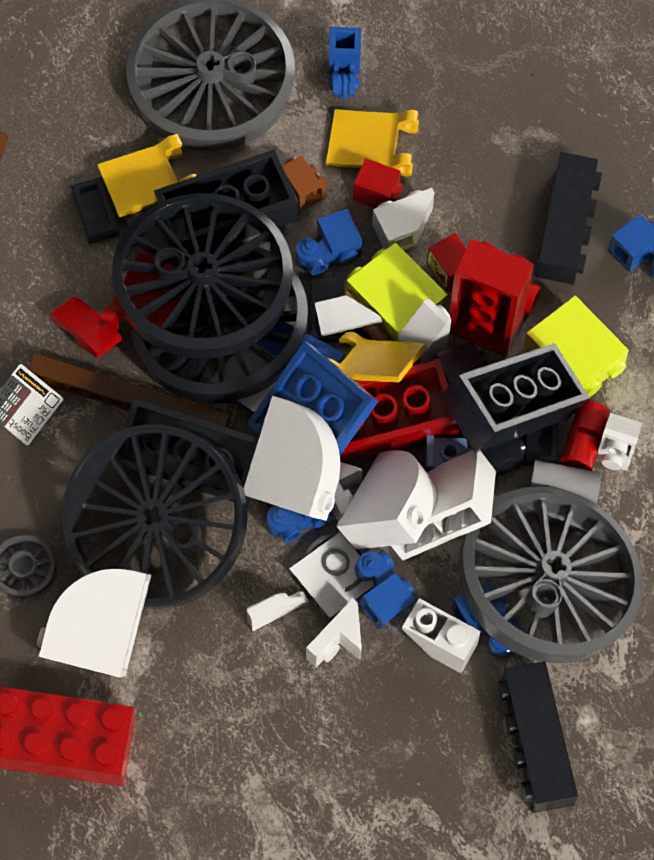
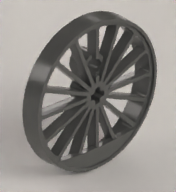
(196, 77)
(559, 586)

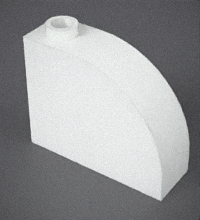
(295, 461)
(462, 502)
(390, 503)
(96, 621)

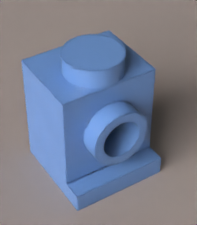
(438, 448)

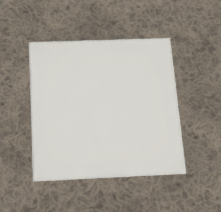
(326, 588)

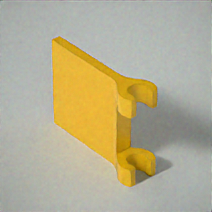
(370, 136)
(136, 175)
(378, 359)

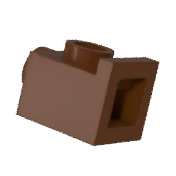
(305, 182)

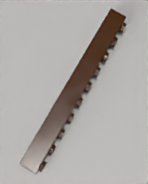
(115, 391)

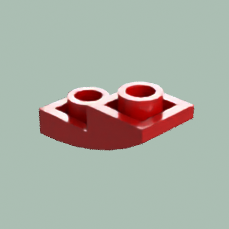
(85, 326)

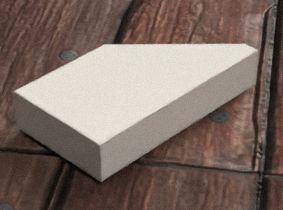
(343, 315)
(274, 608)

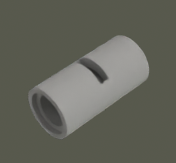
(572, 479)

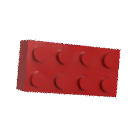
(489, 296)
(403, 413)
(65, 736)

